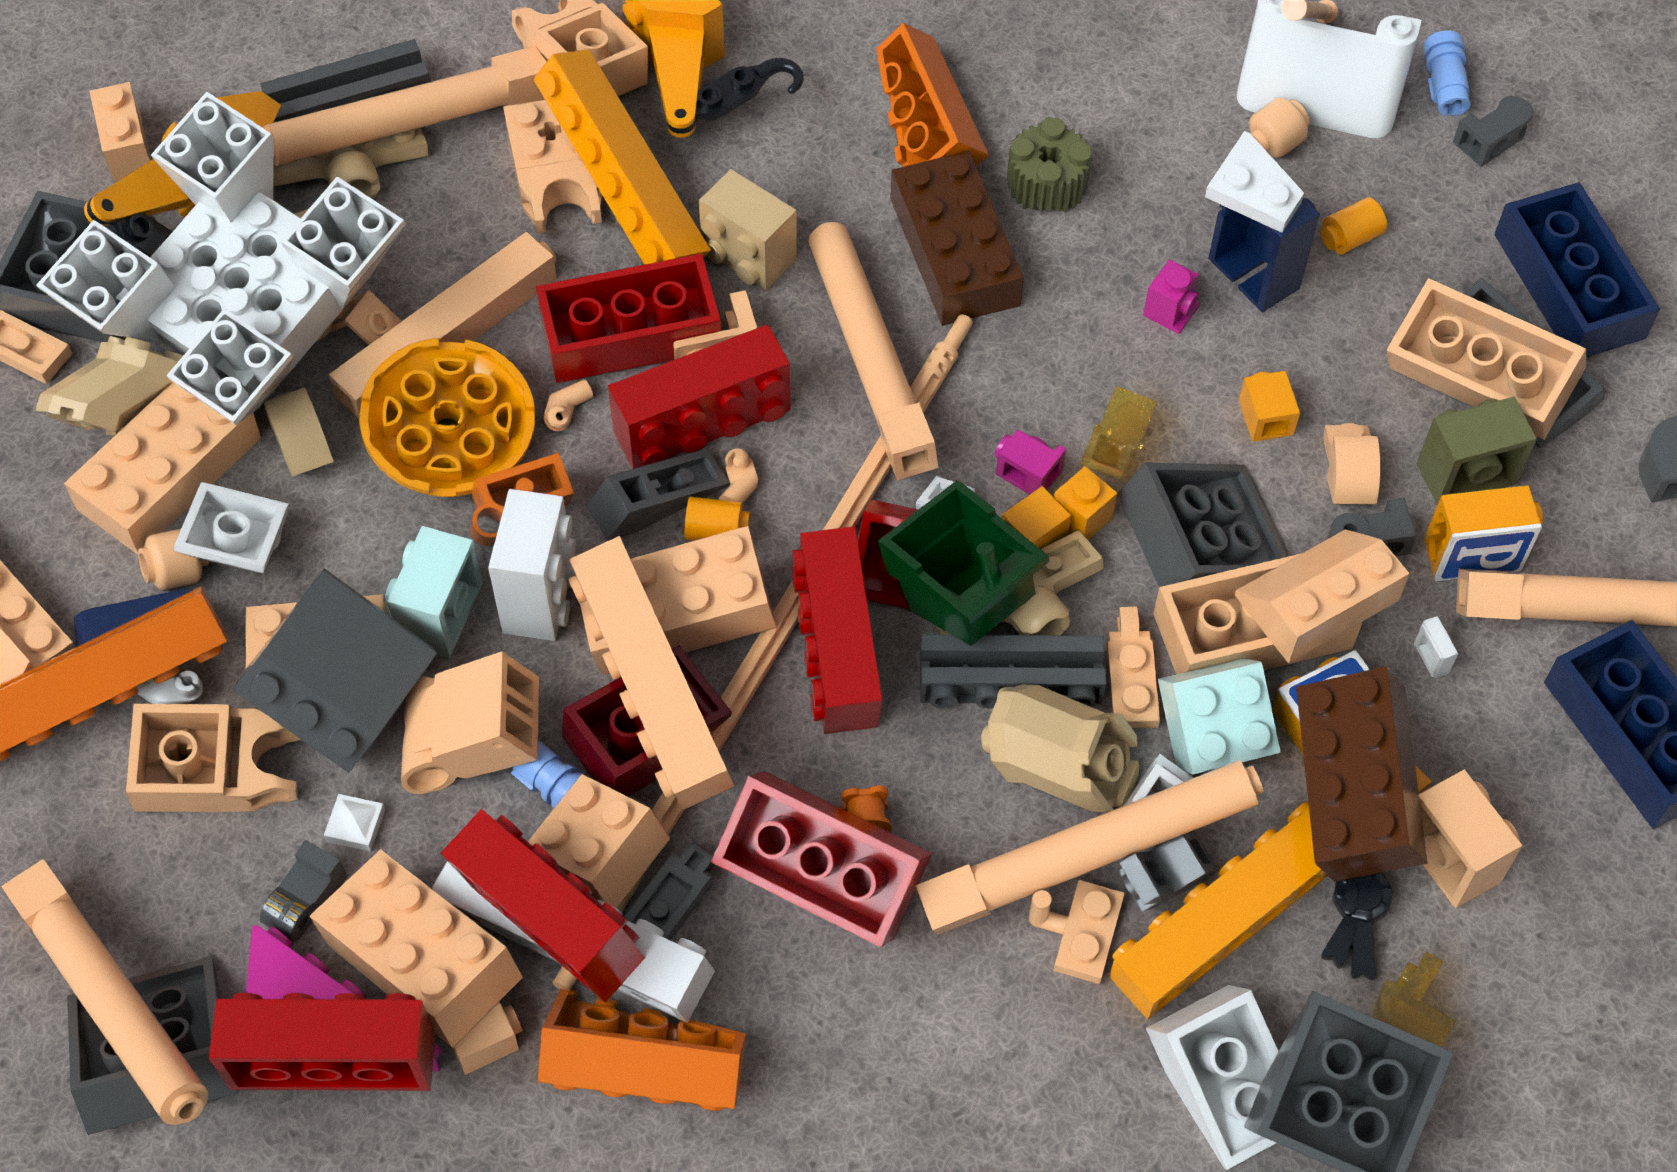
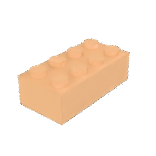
(1485, 355)
(157, 465)
(701, 592)
(1210, 626)
(417, 945)

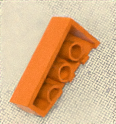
(924, 100)
(639, 1054)

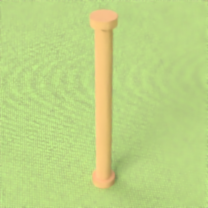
(1324, 11)

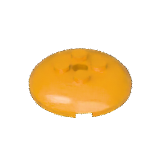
(438, 383)

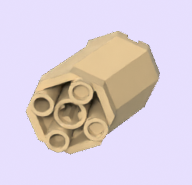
(111, 387)
(1062, 747)

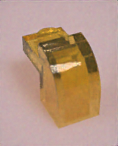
(1120, 435)
(1403, 1004)

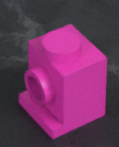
(1172, 297)
(1028, 461)

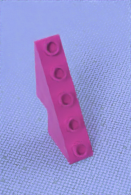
(279, 971)

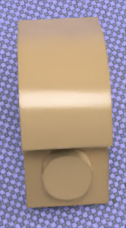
(298, 431)

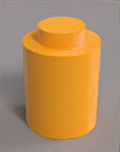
(1353, 226)
(712, 517)

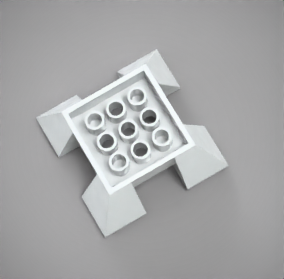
(240, 276)

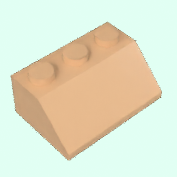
(1324, 592)

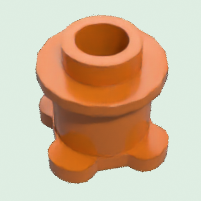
(868, 805)

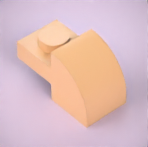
(1352, 463)

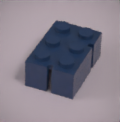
(1245, 244)

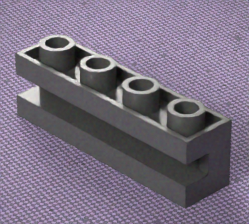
(348, 80)
(974, 674)

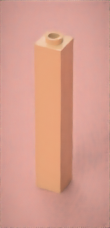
(457, 313)

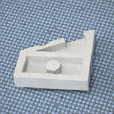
(1255, 185)

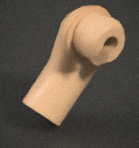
(562, 403)
(741, 476)

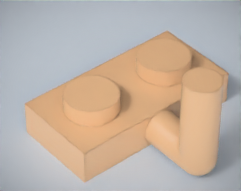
(1085, 931)

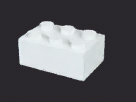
(532, 565)

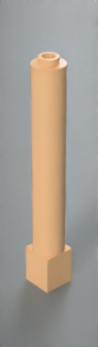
(502, 84)
(899, 417)
(1565, 598)
(978, 889)
(108, 995)

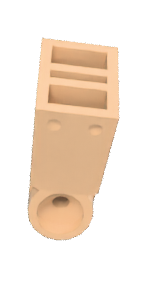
(469, 723)

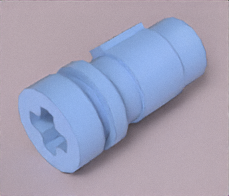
(1446, 63)
(548, 775)

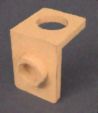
(366, 317)

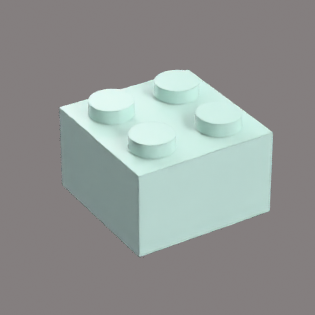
(435, 588)
(1219, 715)

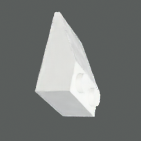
(1217, 1063)

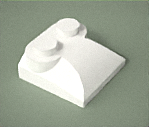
(232, 528)

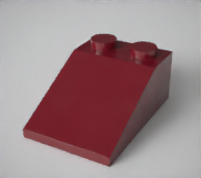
(607, 738)

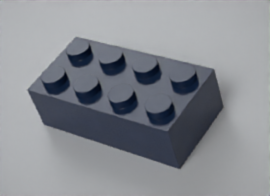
(1576, 270)
(1627, 712)

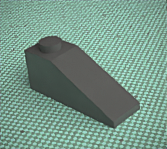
(653, 492)

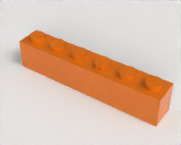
(108, 669)

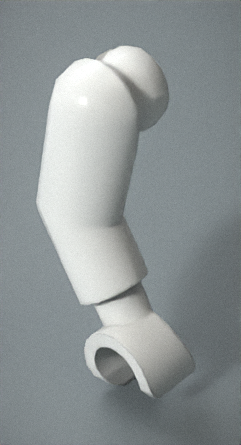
(176, 690)

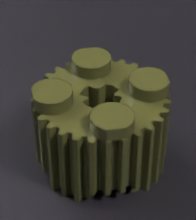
(1048, 166)

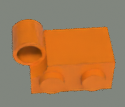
(490, 492)

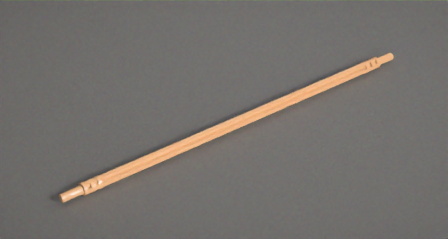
(771, 641)

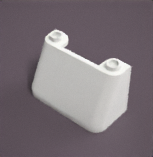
(1336, 73)

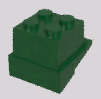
(961, 563)

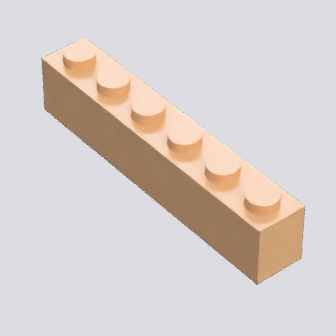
(650, 673)

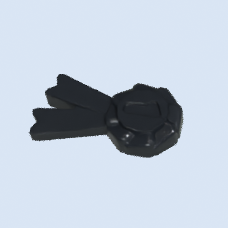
(1361, 904)

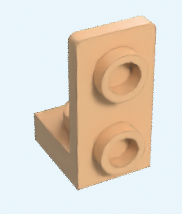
(737, 321)

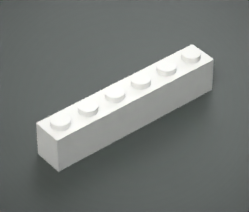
(667, 979)

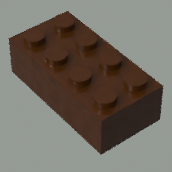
(956, 237)
(1360, 775)

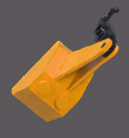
(683, 41)
(153, 192)

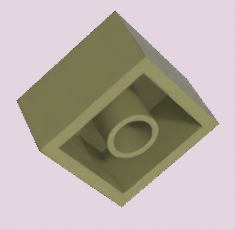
(1476, 448)

